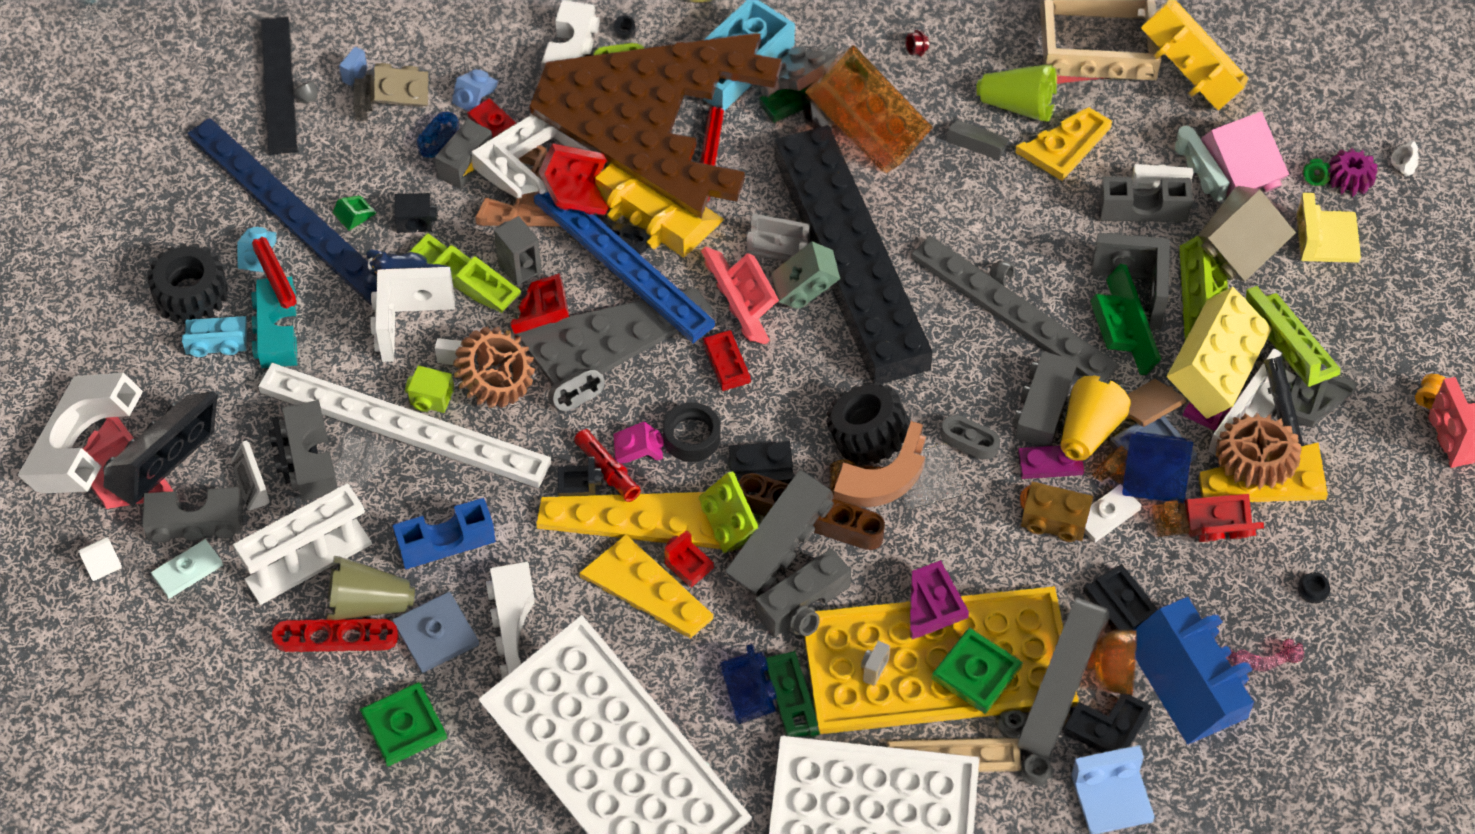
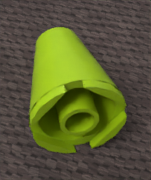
(1021, 90)

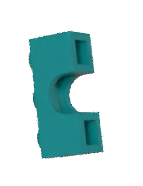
(274, 342)

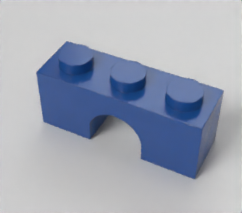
(465, 531)

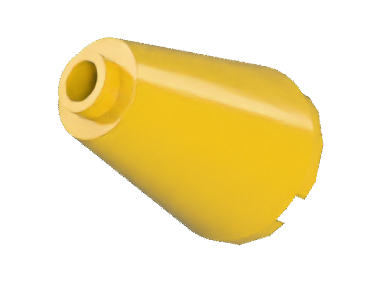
(1092, 416)

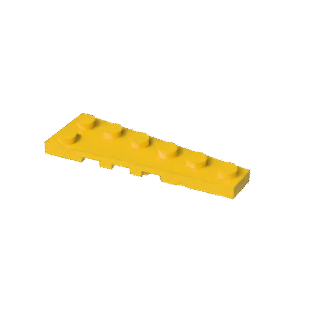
(646, 518)

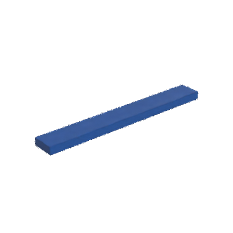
(631, 268)

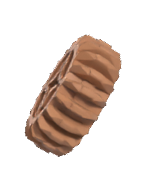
(485, 345)
(1258, 451)

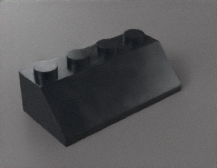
(161, 447)

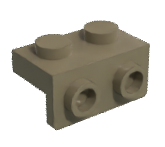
(398, 86)

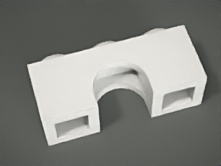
(577, 23)

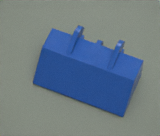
(1192, 671)

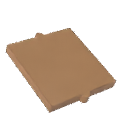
(1153, 402)

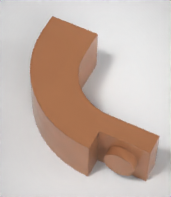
(884, 485)

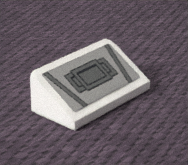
(249, 477)

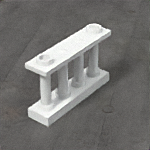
(297, 530)

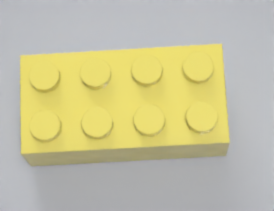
(1219, 352)

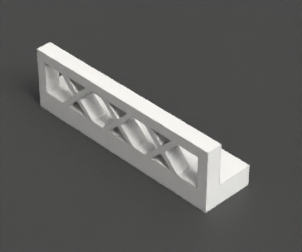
(1252, 400)

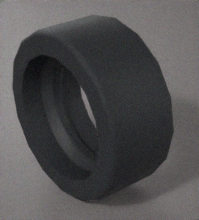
(691, 452)

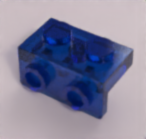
(747, 685)

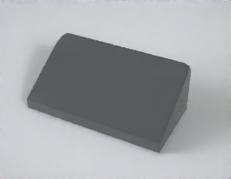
(977, 139)

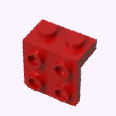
(571, 177)
(1221, 515)

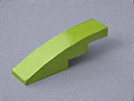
(470, 275)

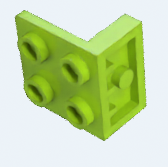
(728, 513)

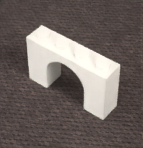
(53, 462)

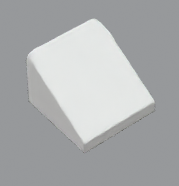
(100, 559)

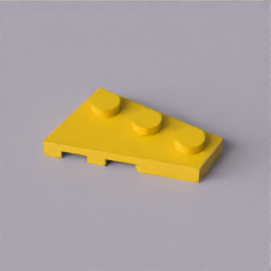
(1067, 144)

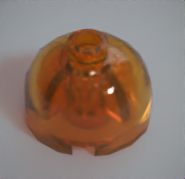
(1115, 661)

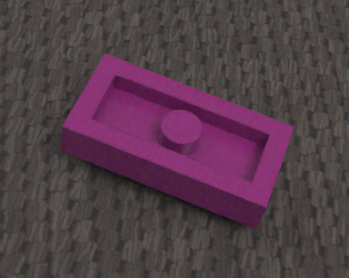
(1047, 462)

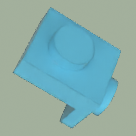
(245, 254)

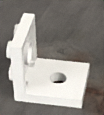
(401, 291)

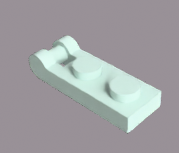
(1199, 158)

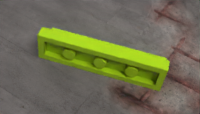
(1197, 280)
(1287, 340)

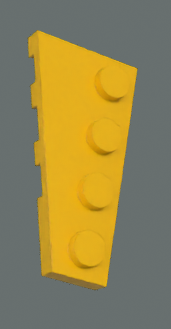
(1305, 484)
(645, 585)

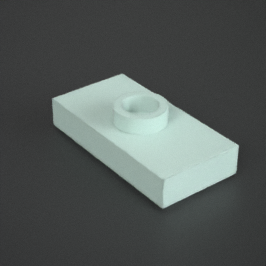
(187, 568)

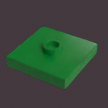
(977, 670)
(403, 724)

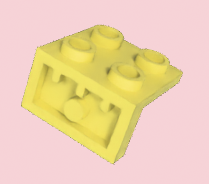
(1326, 234)

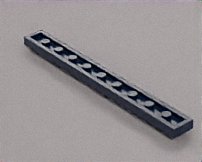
(284, 206)

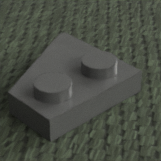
(1320, 399)

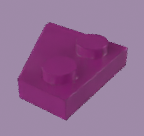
(934, 600)

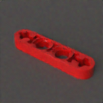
(335, 631)

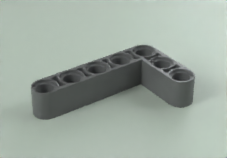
(1063, 676)

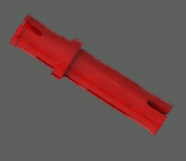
(614, 473)

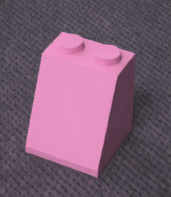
(1247, 153)

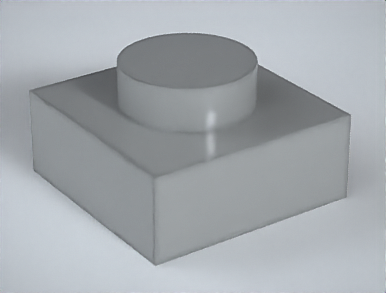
(875, 662)

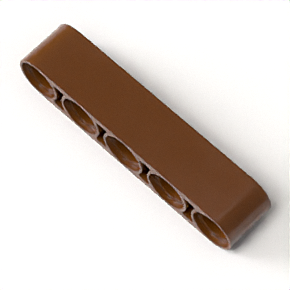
(851, 532)

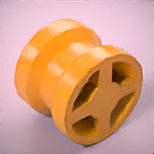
(1430, 386)

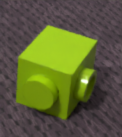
(430, 389)

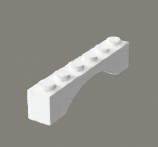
(514, 599)

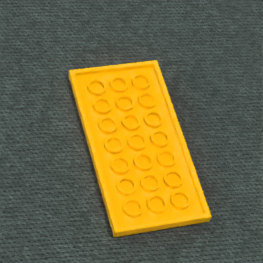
(1018, 621)

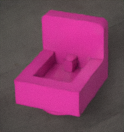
(638, 442)

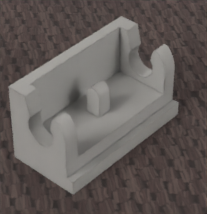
(776, 237)

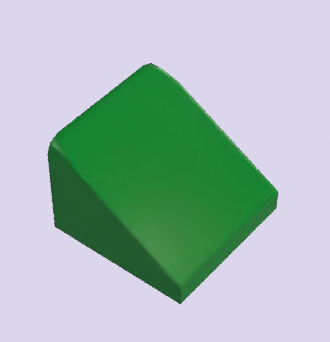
(352, 211)

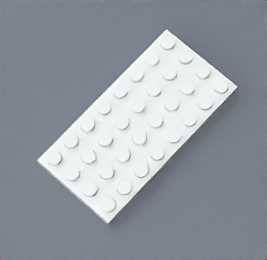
(608, 743)

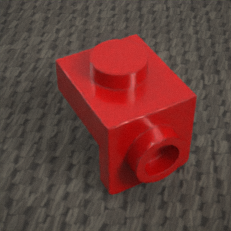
(686, 559)

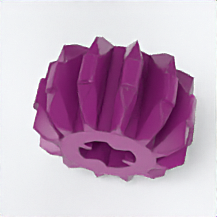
(1352, 171)

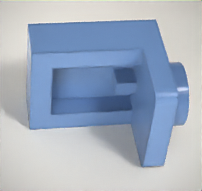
(471, 88)

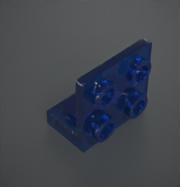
(1157, 466)

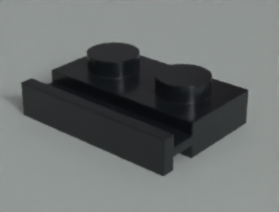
(765, 459)
(1123, 598)

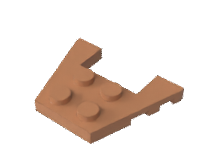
(496, 212)

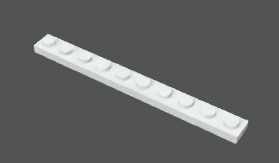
(407, 425)

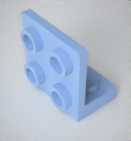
(1112, 790)

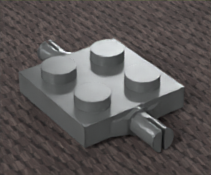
(801, 68)

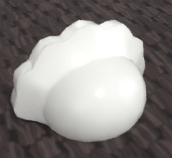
(1409, 155)

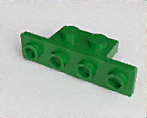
(1124, 320)

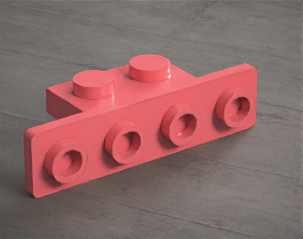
(745, 290)

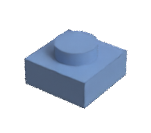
(353, 66)

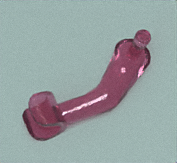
(1291, 653)

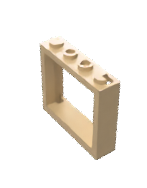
(1093, 62)

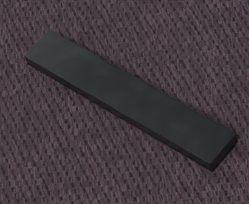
(279, 86)

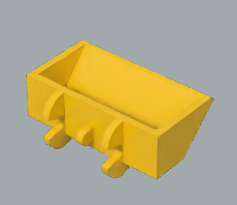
(1194, 54)
(654, 212)

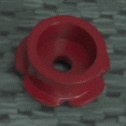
(918, 41)

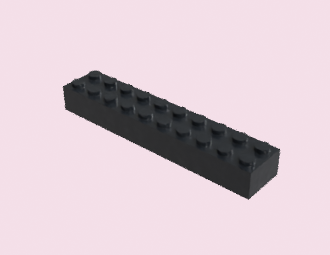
(868, 285)

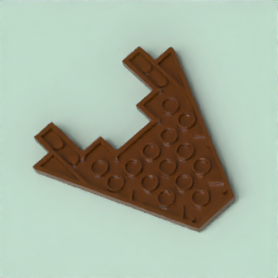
(630, 102)

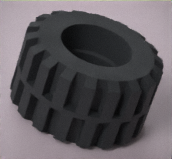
(191, 301)
(868, 423)

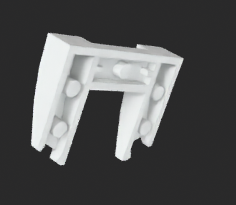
(499, 157)

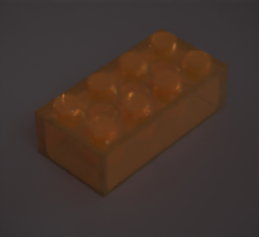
(869, 109)

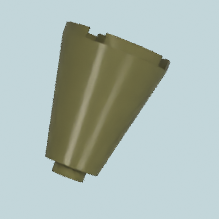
(366, 591)

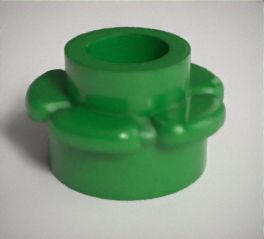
(1309, 172)

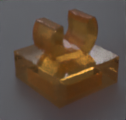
(1112, 466)
(1170, 518)

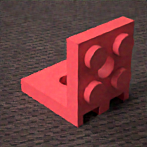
(1454, 423)

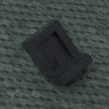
(579, 479)

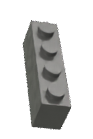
(780, 534)

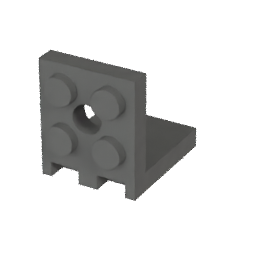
(1145, 259)

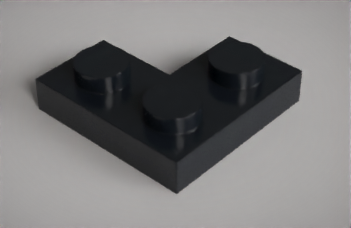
(1111, 731)

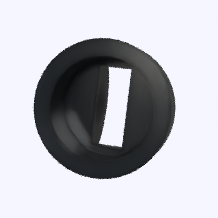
(627, 23)

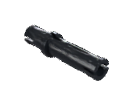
(1281, 394)

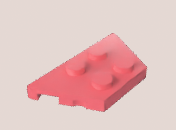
(103, 445)

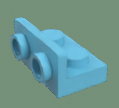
(215, 336)

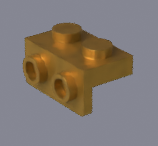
(1056, 512)

